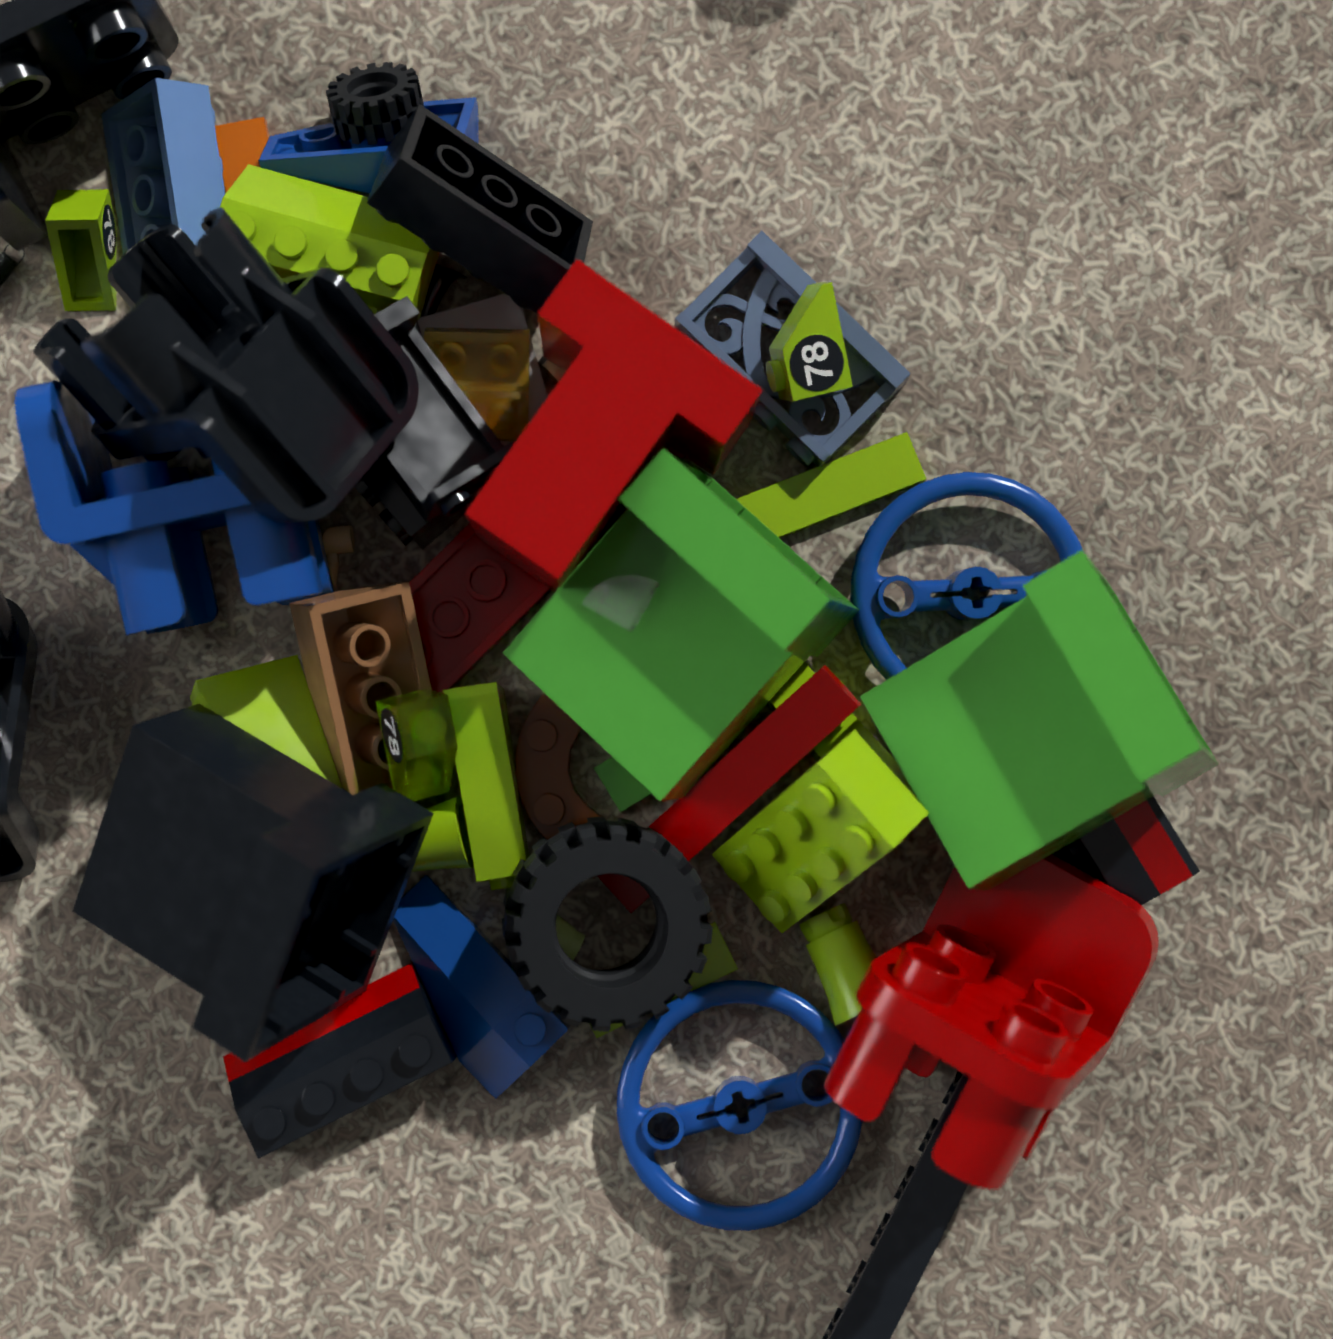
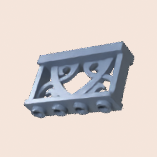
(781, 281)

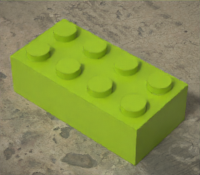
(820, 832)

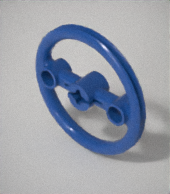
(869, 586)
(642, 1144)

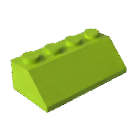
(319, 226)

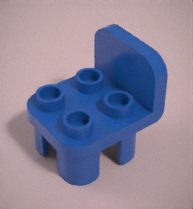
(148, 521)

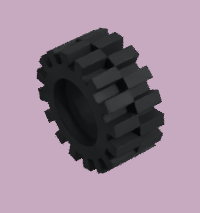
(373, 102)

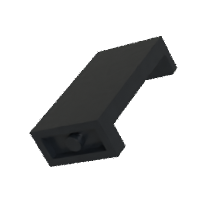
(446, 443)

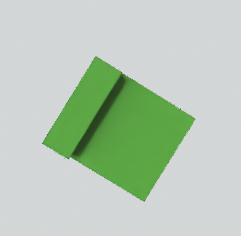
(711, 645)
(1037, 726)

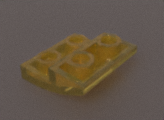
(490, 371)

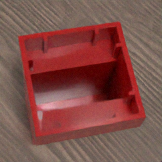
(623, 399)

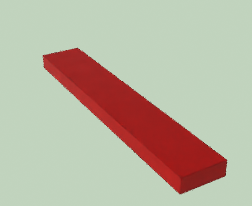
(746, 772)

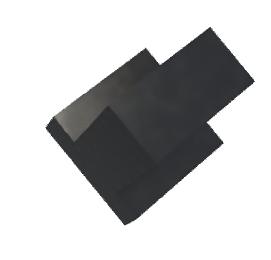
(247, 875)

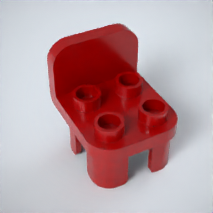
(1009, 990)

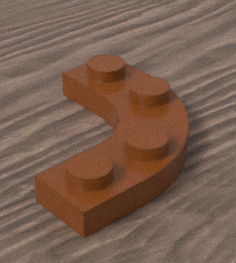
(544, 770)

